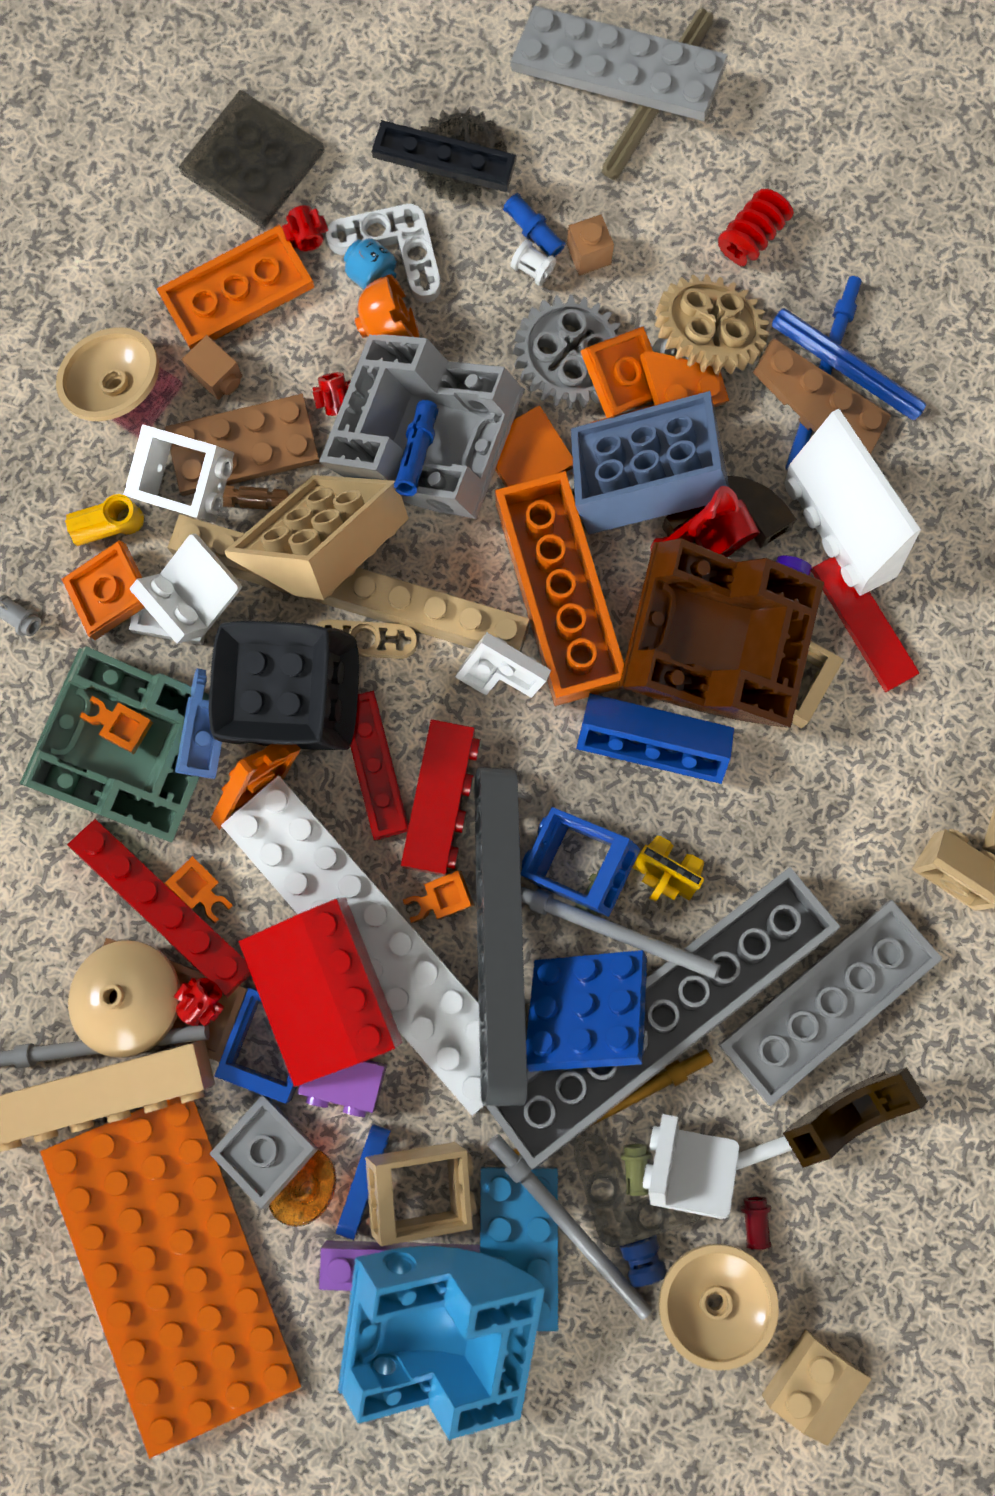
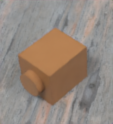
(590, 244)
(213, 368)

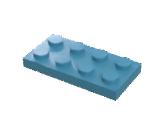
(522, 1232)

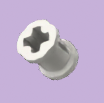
(533, 262)

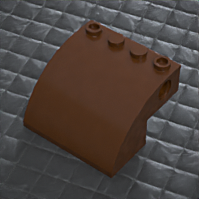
(722, 634)

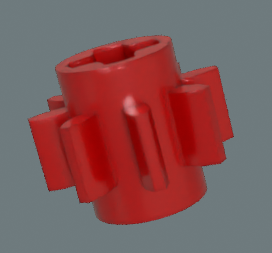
(305, 228)
(330, 392)
(199, 1002)

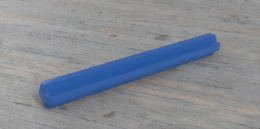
(848, 364)

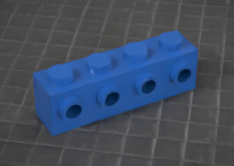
(656, 738)

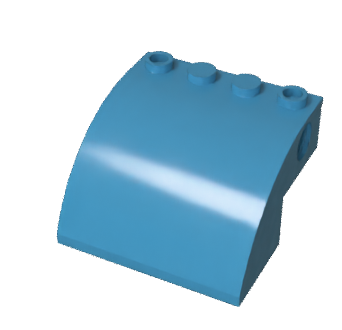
(439, 1334)

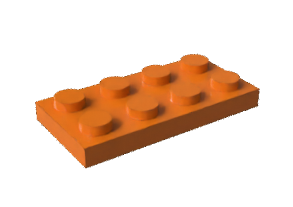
(236, 287)

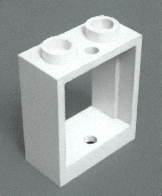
(149, 467)

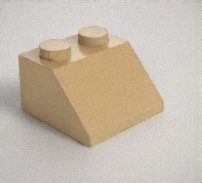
(959, 869)
(815, 1388)

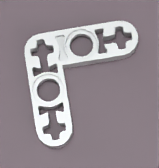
(406, 238)

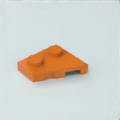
(673, 379)

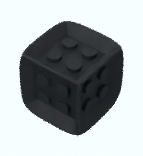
(284, 685)

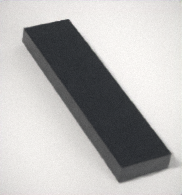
(444, 156)

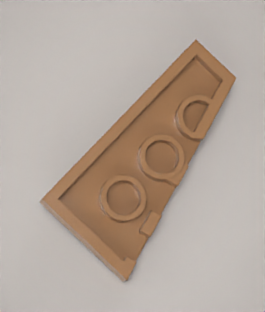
(816, 393)

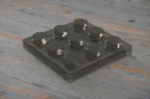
(251, 158)

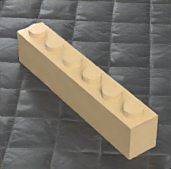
(104, 1092)

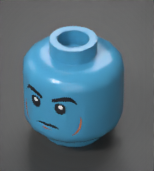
(368, 261)

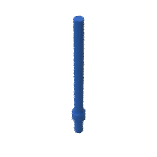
(843, 314)

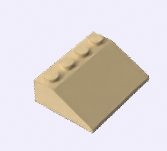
(321, 533)

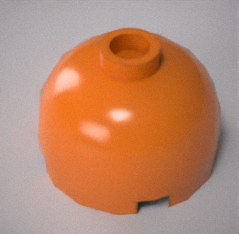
(384, 311)

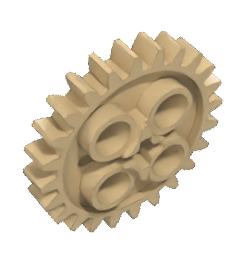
(711, 324)

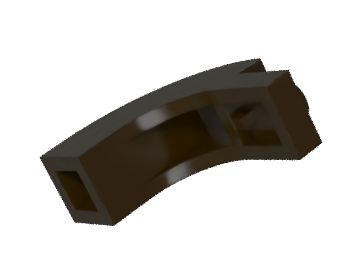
(766, 508)
(852, 1112)

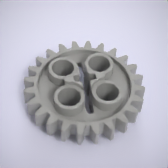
(547, 330)

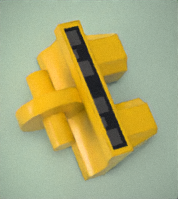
(667, 875)

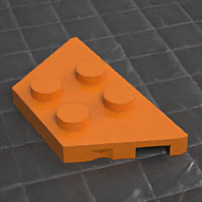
(252, 776)

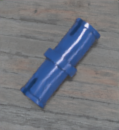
(533, 225)

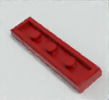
(867, 627)
(376, 771)

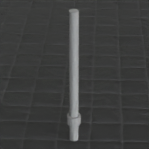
(543, 903)
(27, 1054)
(521, 1172)

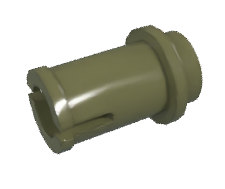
(635, 1159)

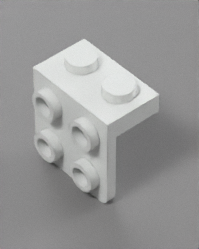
(691, 1170)

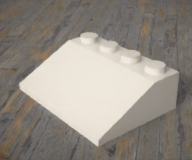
(851, 505)

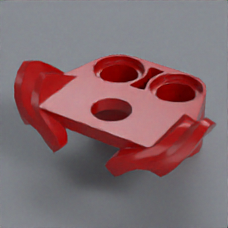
(720, 526)

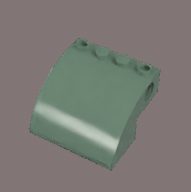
(100, 776)

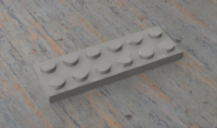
(619, 63)
(830, 1002)

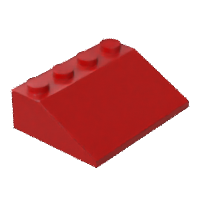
(320, 992)

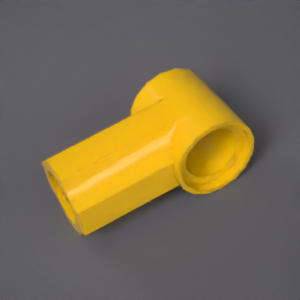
(101, 520)

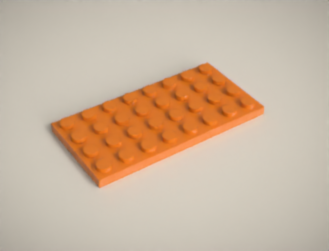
(170, 1273)

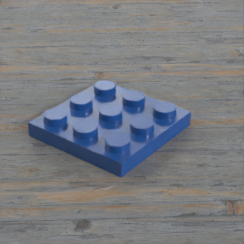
(587, 1011)

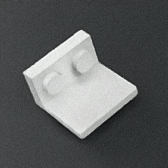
(188, 591)

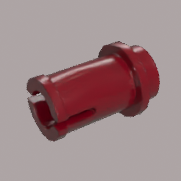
(756, 1222)

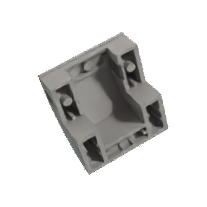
(470, 428)

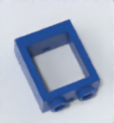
(610, 876)
(244, 1076)

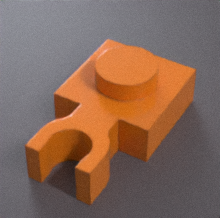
(121, 726)
(194, 886)
(445, 896)

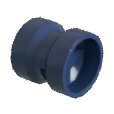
(644, 1262)

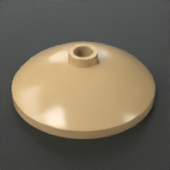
(107, 374)
(143, 1005)
(723, 1334)

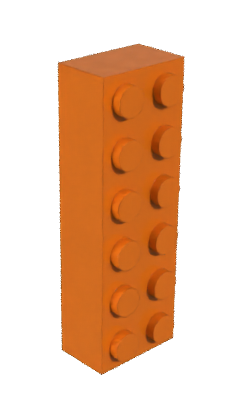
(560, 588)

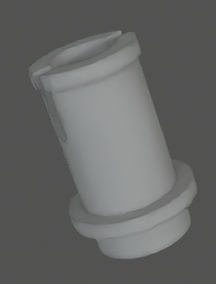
(19, 617)

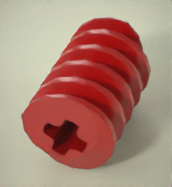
(755, 226)

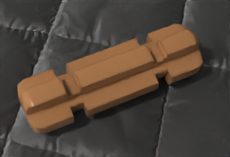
(253, 497)

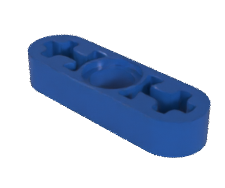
(358, 1192)

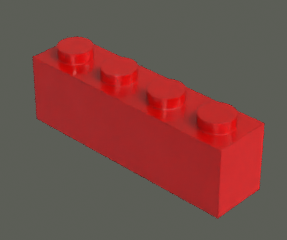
(439, 797)

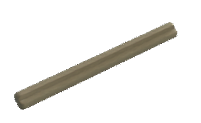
(645, 115)

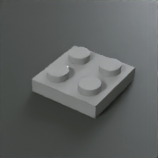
(264, 1151)

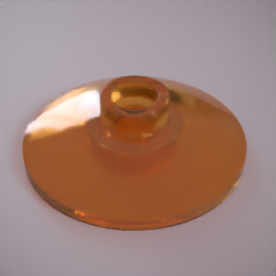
(299, 1208)

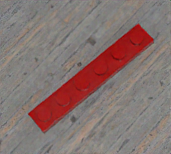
(160, 907)

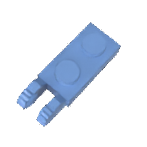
(198, 749)

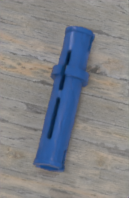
(419, 437)

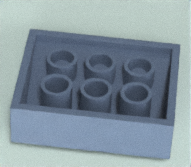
(647, 463)

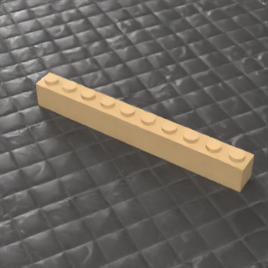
(380, 596)

